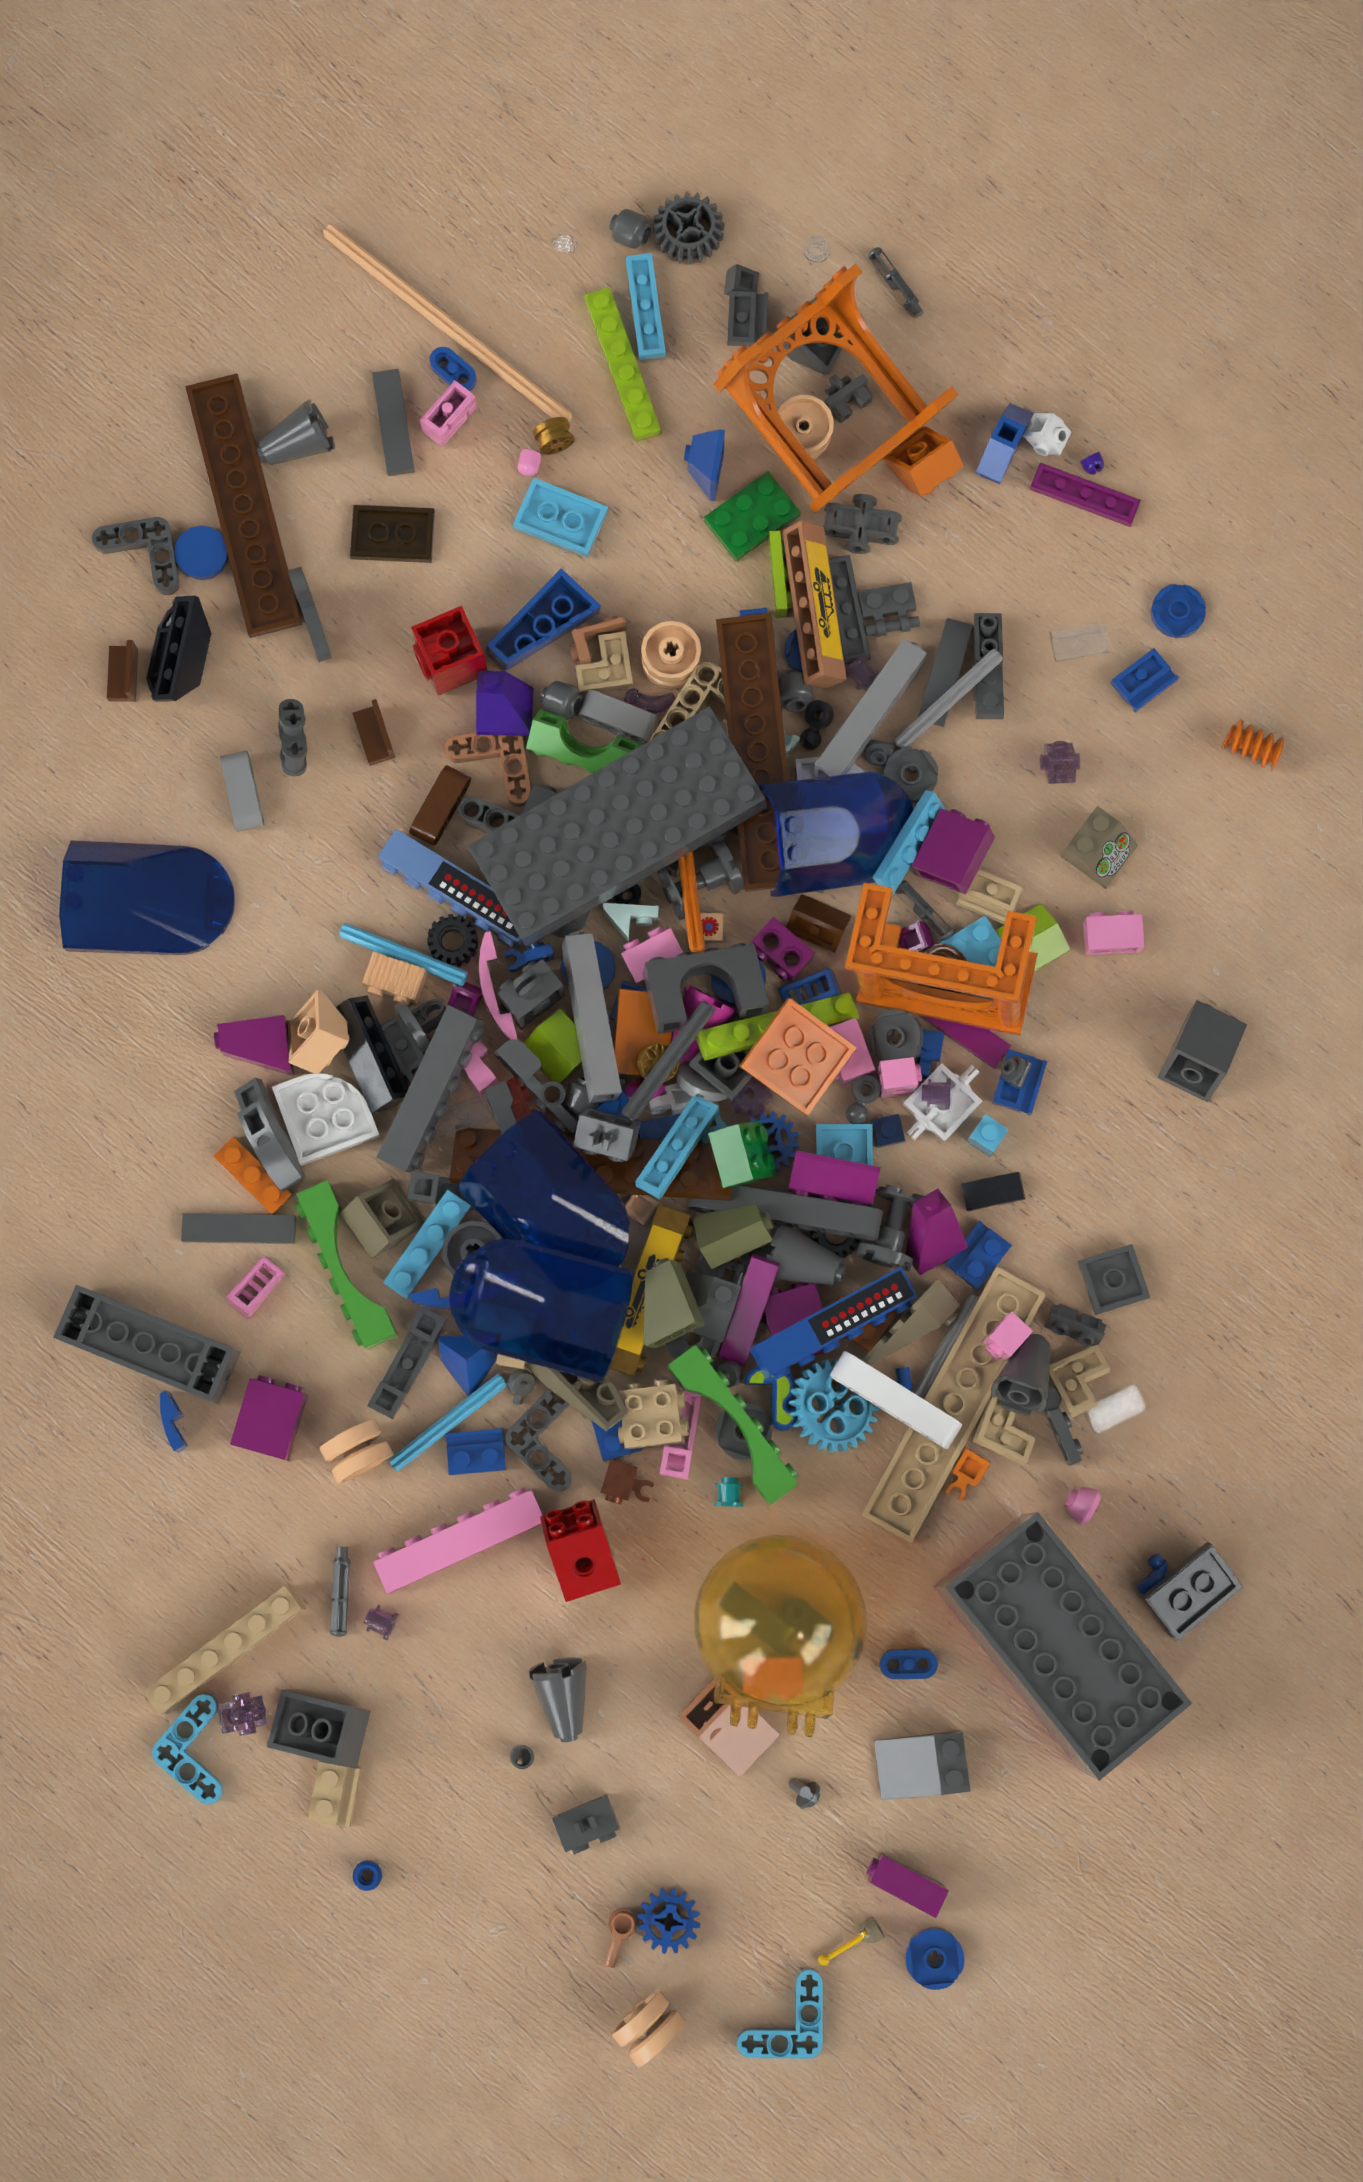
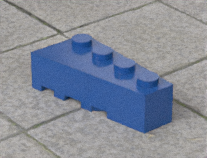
(544, 619)

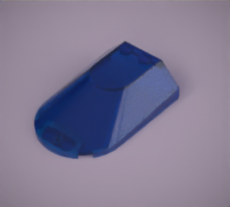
(834, 829)
(142, 898)
(547, 1194)
(542, 1306)

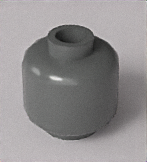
(630, 228)
(793, 692)
(562, 699)
(577, 1098)

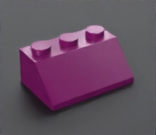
(833, 1179)

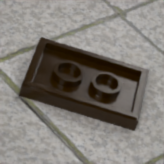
(392, 533)

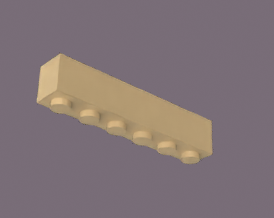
(224, 1649)

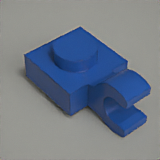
(535, 953)
(930, 1050)

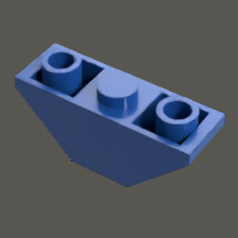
(1004, 443)

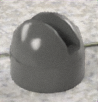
(527, 1757)

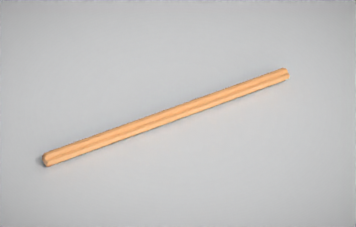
(445, 323)

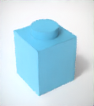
(987, 1135)

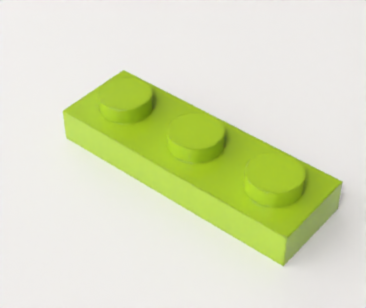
(780, 575)

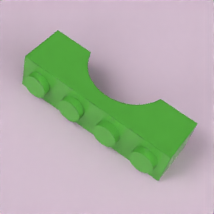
(552, 738)

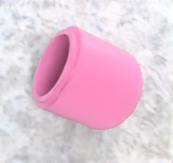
(529, 462)

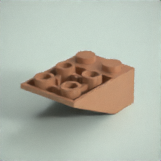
(734, 1745)

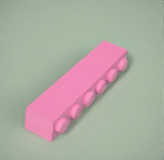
(459, 1541)

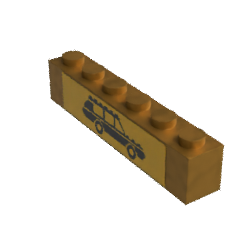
(662, 1242)

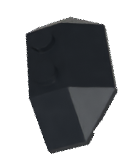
(179, 650)

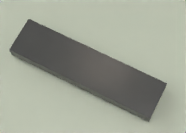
(393, 422)
(848, 610)
(238, 1228)

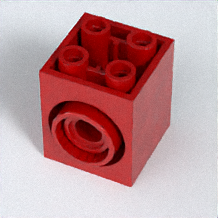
(448, 650)
(580, 1550)

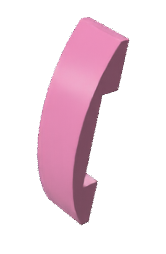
(504, 1021)
(677, 1457)

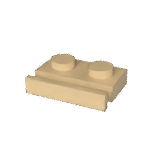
(990, 896)
(334, 1794)

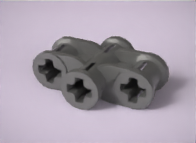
(871, 524)
(292, 737)

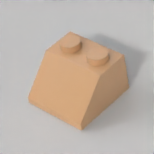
(316, 1034)

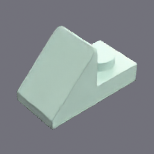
(623, 914)

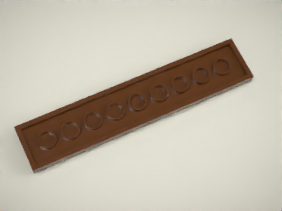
(243, 505)
(755, 732)
(695, 1180)

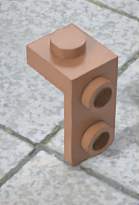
(589, 632)

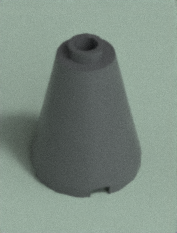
(297, 436)
(804, 1259)
(1025, 1377)
(561, 1695)

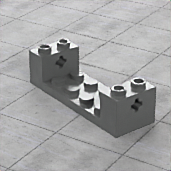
(147, 1344)

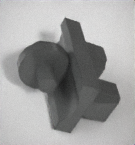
(844, 391)

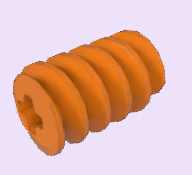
(1254, 744)

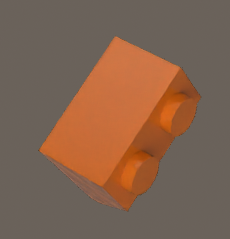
(924, 461)

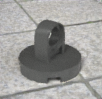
(418, 1021)

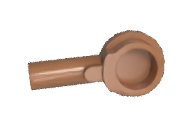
(622, 1925)

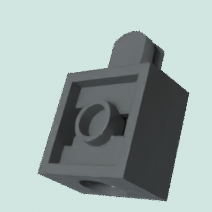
(531, 993)

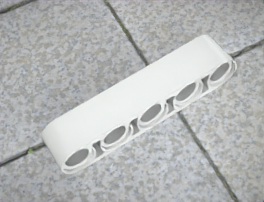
(896, 1400)

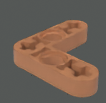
(497, 749)

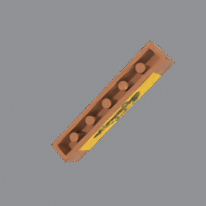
(814, 605)

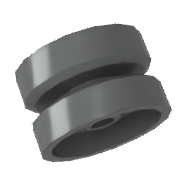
(464, 1240)

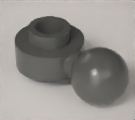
(857, 1112)

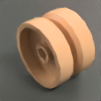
(809, 414)
(666, 640)
(355, 1448)
(645, 2024)

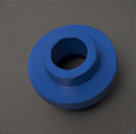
(358, 1878)

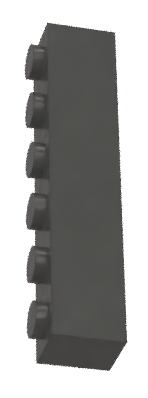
(431, 1089)

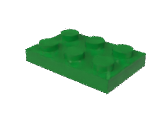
(750, 514)

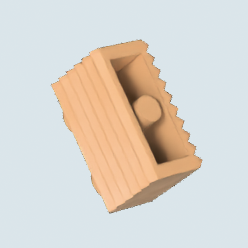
(394, 979)

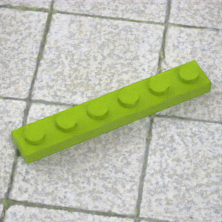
(622, 364)
(744, 1033)

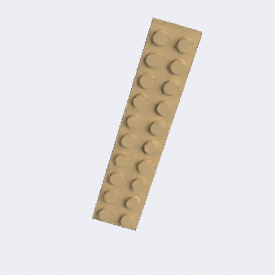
(960, 1391)

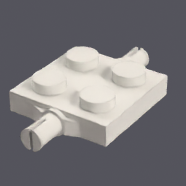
(937, 1118)

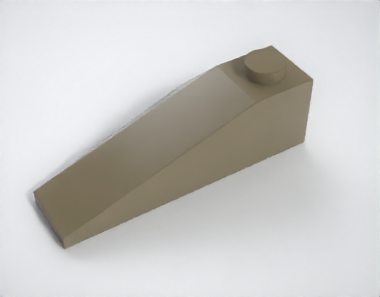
(925, 1316)
(594, 1400)

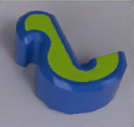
(779, 1397)

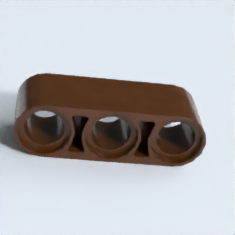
(440, 805)

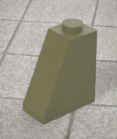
(731, 1233)
(669, 1304)

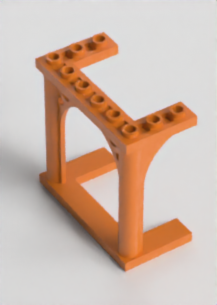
(839, 308)
(877, 959)

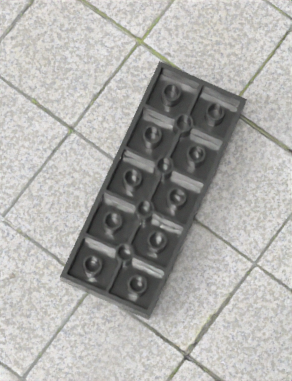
(618, 826)

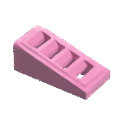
(262, 1293)

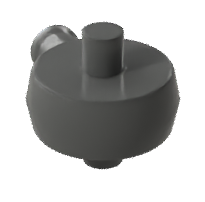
(731, 1370)
(521, 1383)

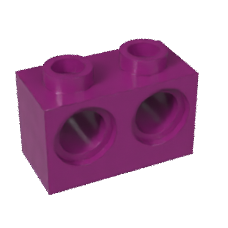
(787, 945)

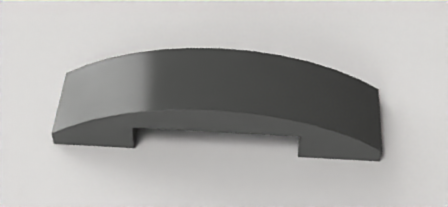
(946, 663)
(431, 1187)
(407, 1363)

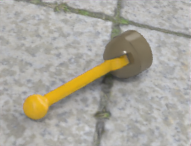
(869, 1932)

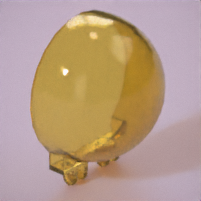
(780, 1628)

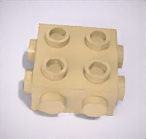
(653, 1415)

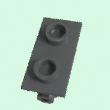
(1087, 1331)

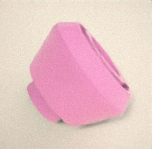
(1082, 1504)

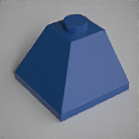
(706, 460)

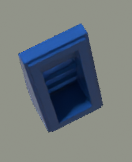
(807, 981)

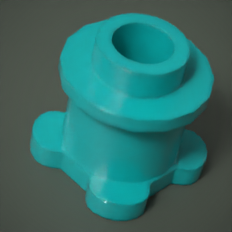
(729, 1492)

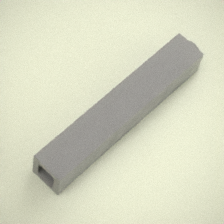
(871, 710)
(590, 1017)

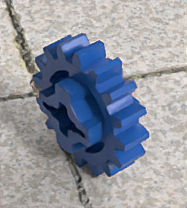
(781, 1147)
(683, 1922)

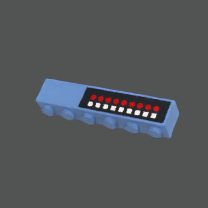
(447, 884)

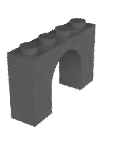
(734, 965)

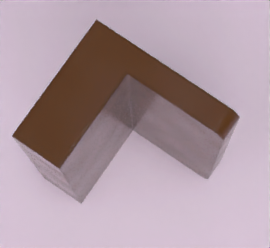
(122, 673)
(373, 734)
(818, 922)

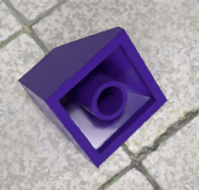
(503, 704)

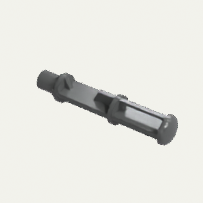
(895, 281)
(923, 909)
(340, 1593)

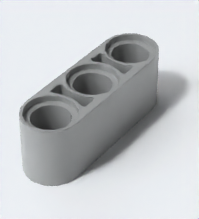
(618, 717)
(242, 791)

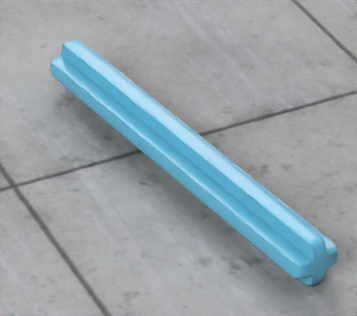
(403, 954)
(447, 1422)

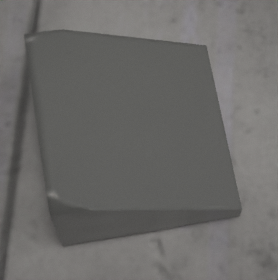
(741, 279)

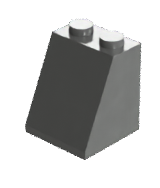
(1202, 1051)

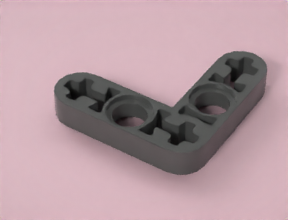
(154, 545)
(310, 614)
(533, 1444)

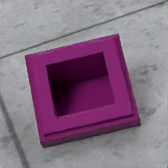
(916, 937)
(466, 997)

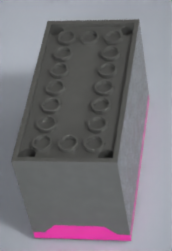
(1062, 1645)

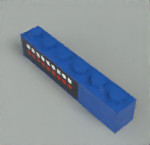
(833, 1323)

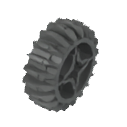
(694, 240)

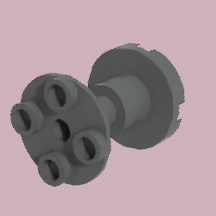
(709, 875)
(890, 1239)

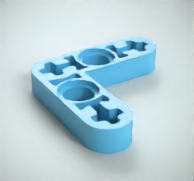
(180, 1745)
(802, 2027)

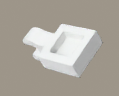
(674, 1098)

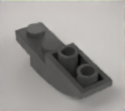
(989, 691)
(265, 1135)

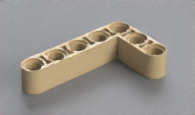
(694, 687)

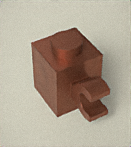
(621, 1481)

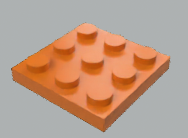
(797, 1056)

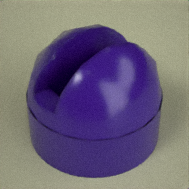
(1093, 463)

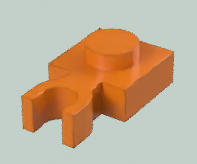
(969, 1470)

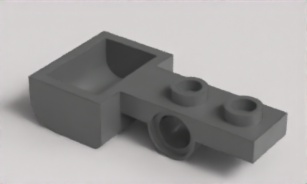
(522, 1065)

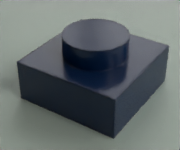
(888, 1130)

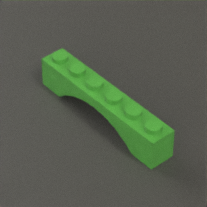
(323, 1213)
(768, 1472)

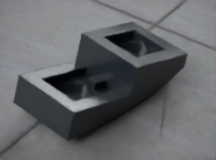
(993, 1191)

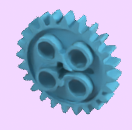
(849, 1425)

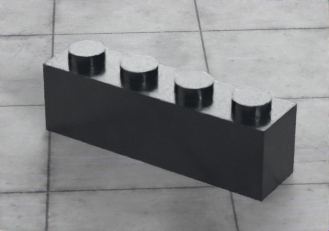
(371, 1056)

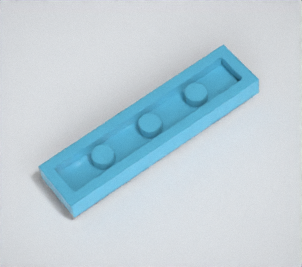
(645, 306)
(908, 842)
(677, 1146)
(426, 1244)

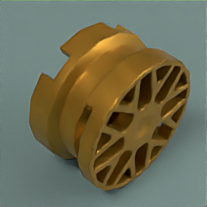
(553, 435)
(649, 1057)

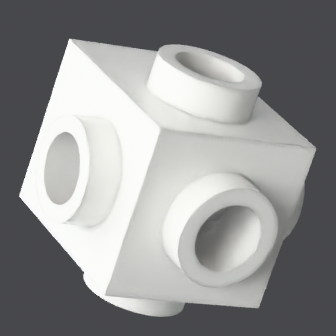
(1047, 434)

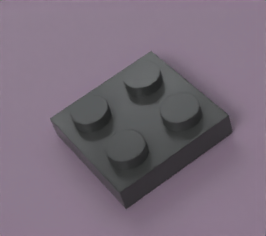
(1113, 1279)

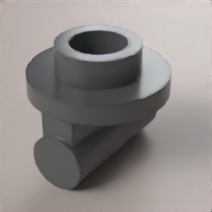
(878, 752)
(1015, 1071)
(807, 1794)

